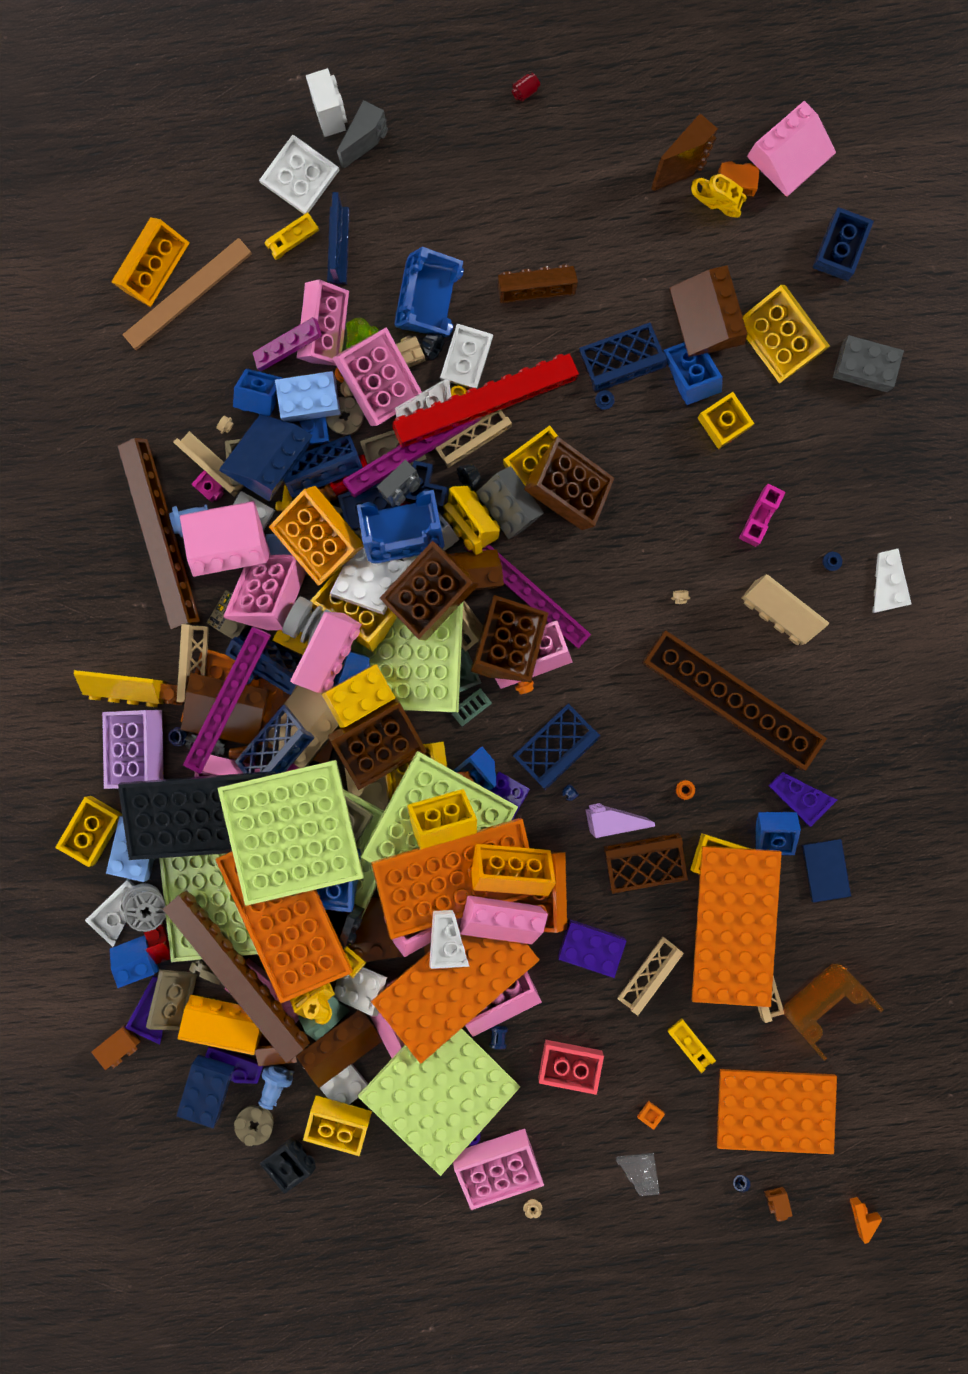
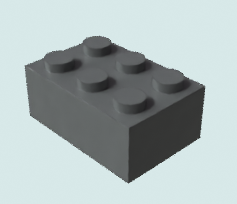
(868, 363)
(509, 502)

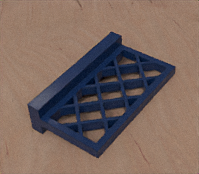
(338, 242)
(632, 369)
(328, 470)
(269, 667)
(568, 758)
(281, 759)

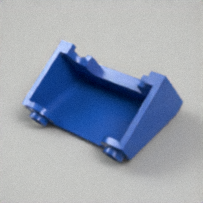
(427, 292)
(401, 529)

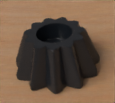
(432, 345)
(468, 475)

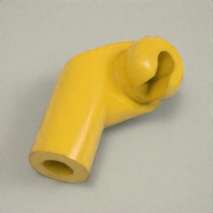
(281, 506)

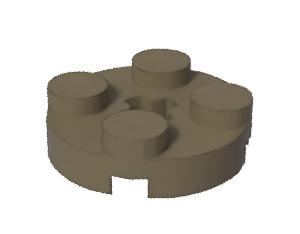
(354, 421)
(205, 971)
(264, 1129)

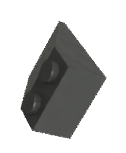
(363, 134)

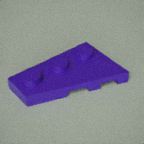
(802, 798)
(139, 1018)
(245, 1069)

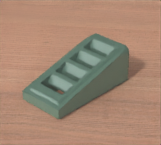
(467, 702)

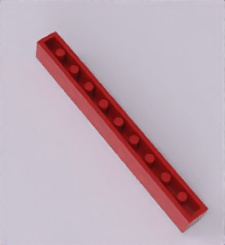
(485, 400)

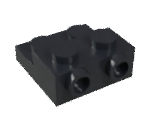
(289, 1165)

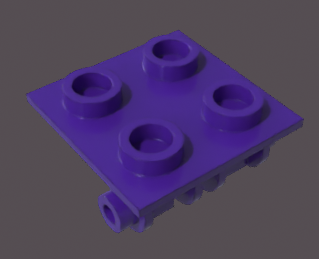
(510, 790)

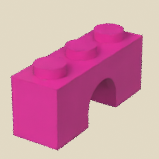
(761, 514)

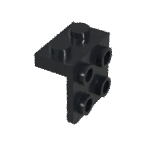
(346, 924)

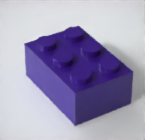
(591, 948)

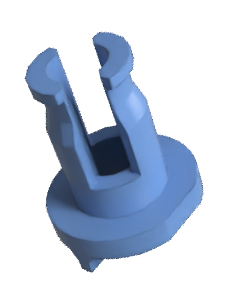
(175, 517)
(275, 1078)

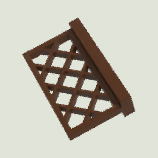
(640, 847)

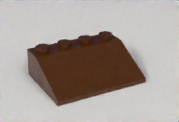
(686, 153)
(709, 312)
(570, 484)
(429, 591)
(509, 640)
(245, 719)
(377, 744)
(373, 936)

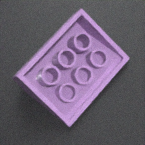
(132, 746)
(610, 821)

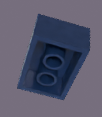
(843, 244)
(205, 1091)

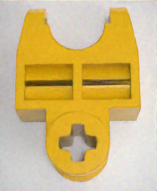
(722, 194)
(314, 1004)

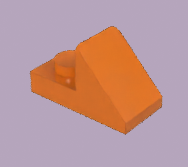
(865, 1222)

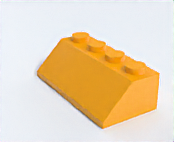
(150, 261)
(512, 870)
(218, 1025)

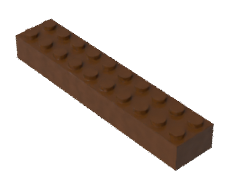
(734, 700)

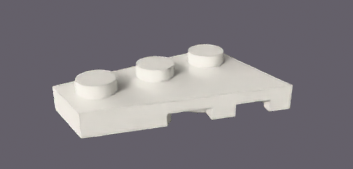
(424, 400)
(891, 584)
(109, 916)
(446, 943)

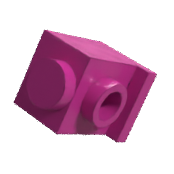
(202, 481)

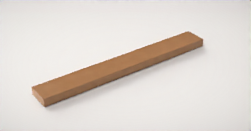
(187, 294)

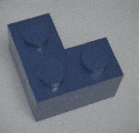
(425, 473)

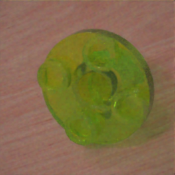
(358, 330)

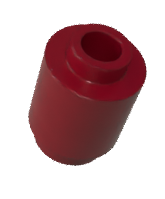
(525, 87)

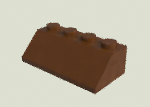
(537, 283)
(484, 568)
(339, 1048)

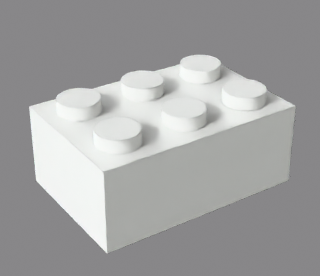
(327, 102)

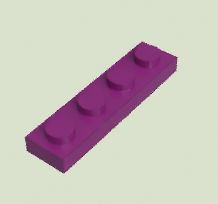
(287, 344)

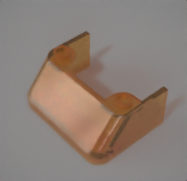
(820, 997)

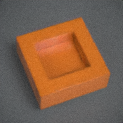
(651, 1115)

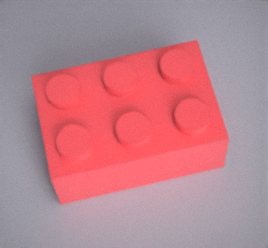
(570, 1067)

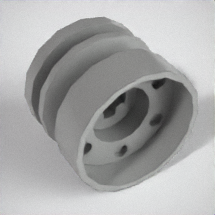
(302, 619)
(137, 899)

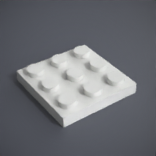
(299, 175)
(365, 582)

